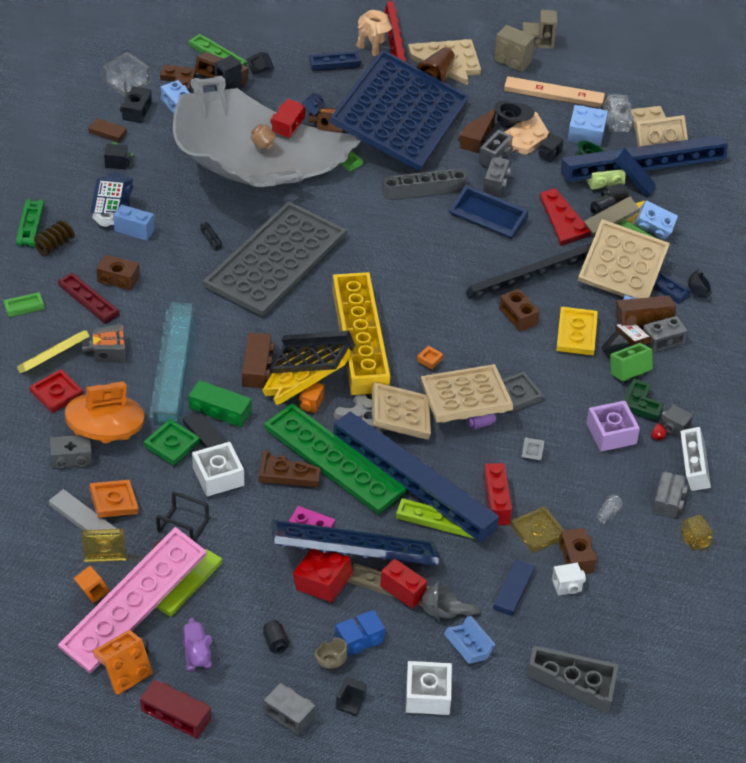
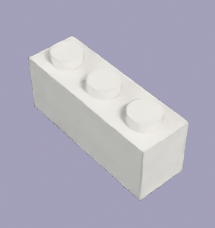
(695, 459)

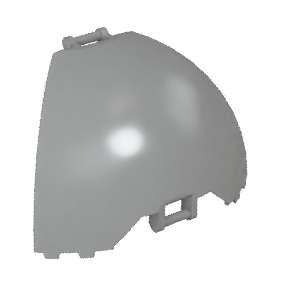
(217, 132)

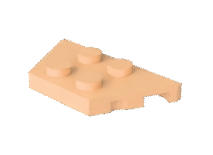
(528, 134)

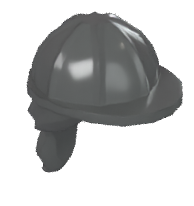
(442, 603)

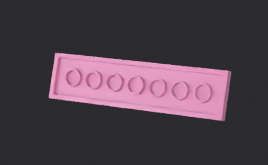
(133, 597)

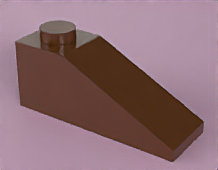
(476, 132)

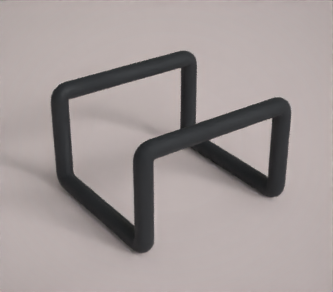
(167, 519)

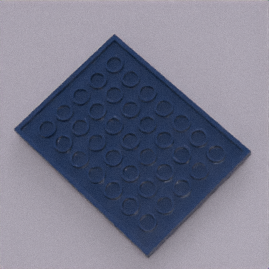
(399, 109)

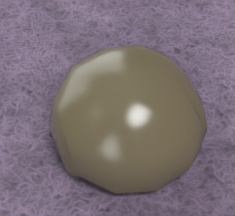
(332, 654)

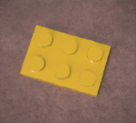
(577, 331)

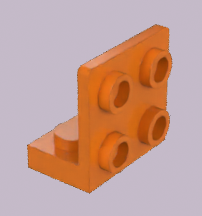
(124, 661)

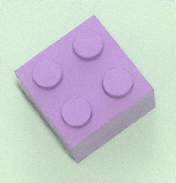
(612, 426)

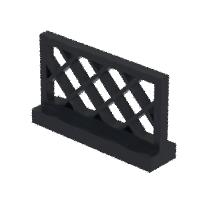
(311, 344)

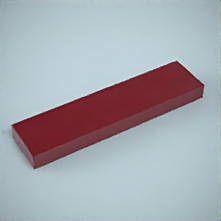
(88, 298)

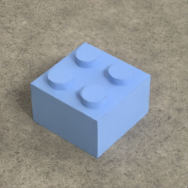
(587, 125)

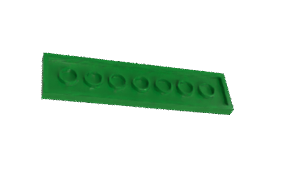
(335, 458)

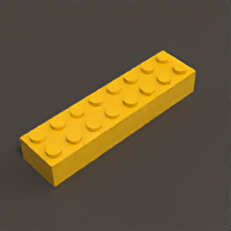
(359, 316)

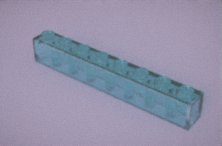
(173, 363)

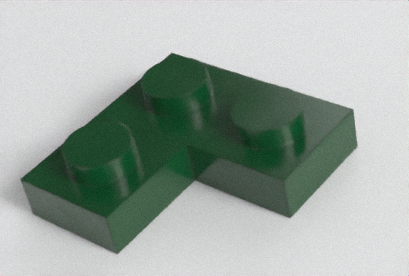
(639, 403)

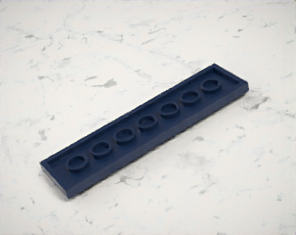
(354, 542)

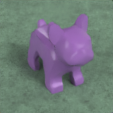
(196, 646)

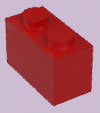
(288, 118)
(403, 583)

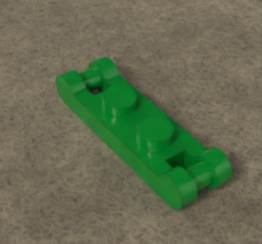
(30, 222)

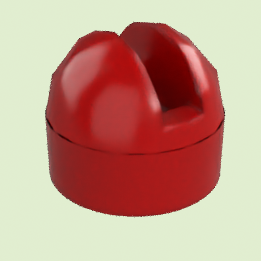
(659, 432)

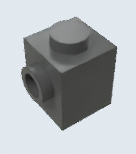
(676, 420)

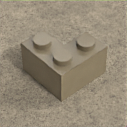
(544, 30)

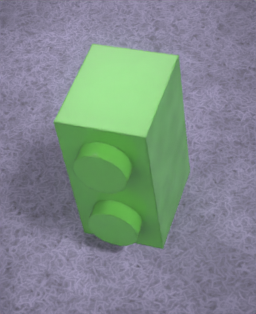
(631, 362)

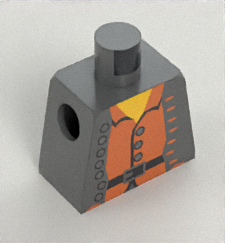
(107, 344)

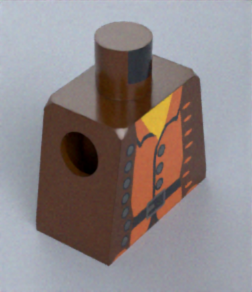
(322, 122)

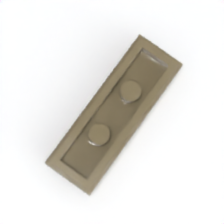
(614, 214)

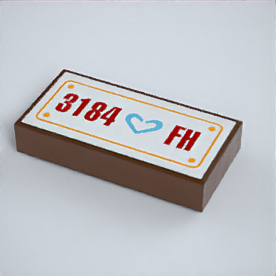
(633, 334)

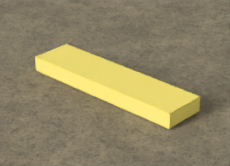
(53, 351)

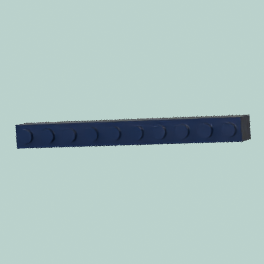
(648, 157)
(417, 477)

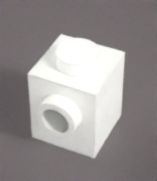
(568, 579)

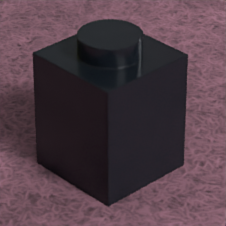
(116, 156)

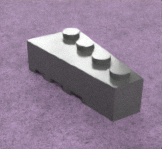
(575, 675)

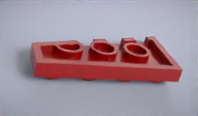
(565, 220)

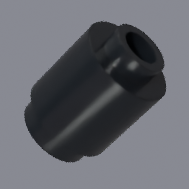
(618, 191)
(602, 204)
(275, 636)

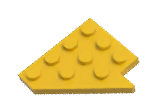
(291, 383)

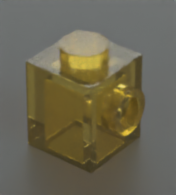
(696, 532)

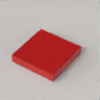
(56, 390)

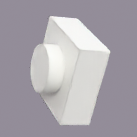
(104, 219)

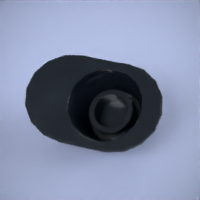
(512, 113)

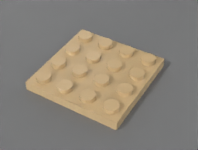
(623, 261)
(466, 393)

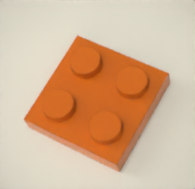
(113, 498)

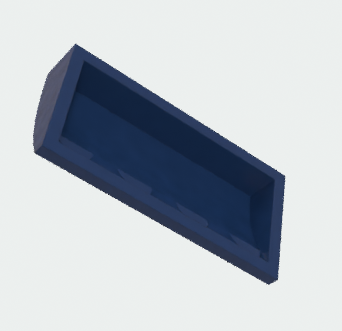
(489, 212)

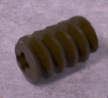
(52, 237)

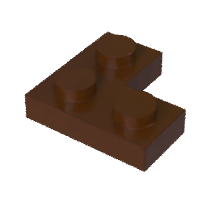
(175, 73)

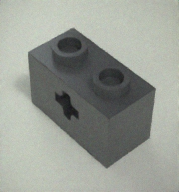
(70, 451)

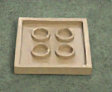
(400, 411)

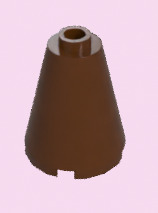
(438, 64)

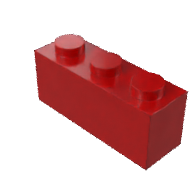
(497, 491)

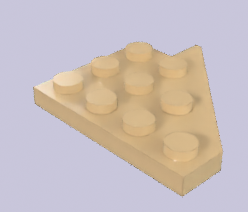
(465, 59)

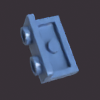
(470, 640)

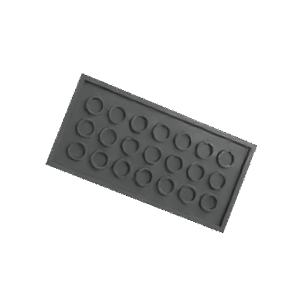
(274, 258)

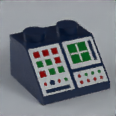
(111, 192)

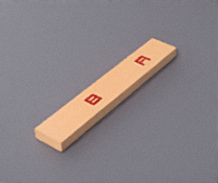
(554, 92)

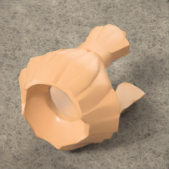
(373, 25)

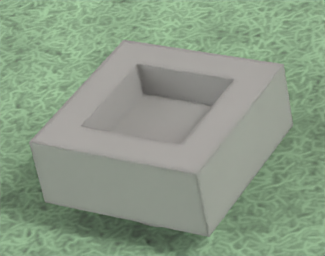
(533, 448)

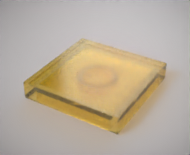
(537, 529)
(104, 545)

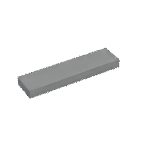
(78, 512)

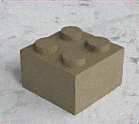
(514, 48)

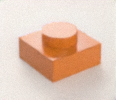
(430, 357)

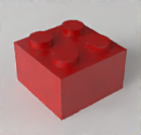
(323, 574)

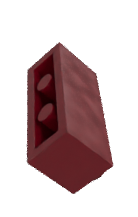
(175, 708)

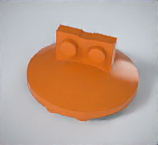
(105, 413)

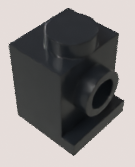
(550, 147)

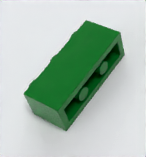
(220, 403)

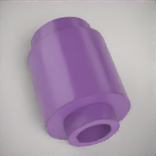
(481, 421)

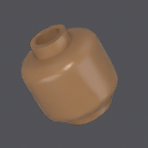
(263, 137)

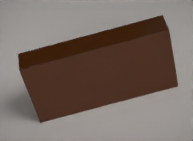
(107, 130)

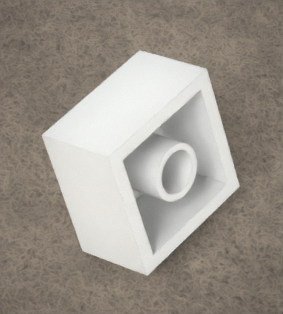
(218, 469)
(428, 687)

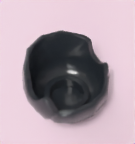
(699, 284)

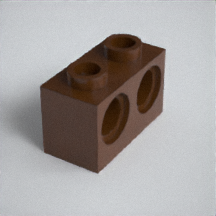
(519, 310)

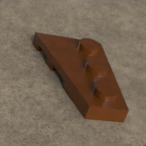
(282, 471)

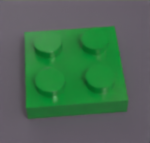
(171, 442)

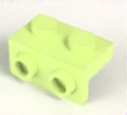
(606, 178)

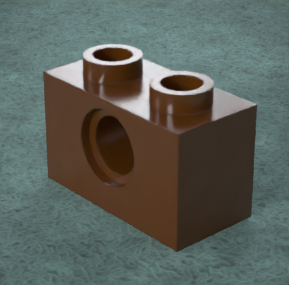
(118, 272)
(578, 549)

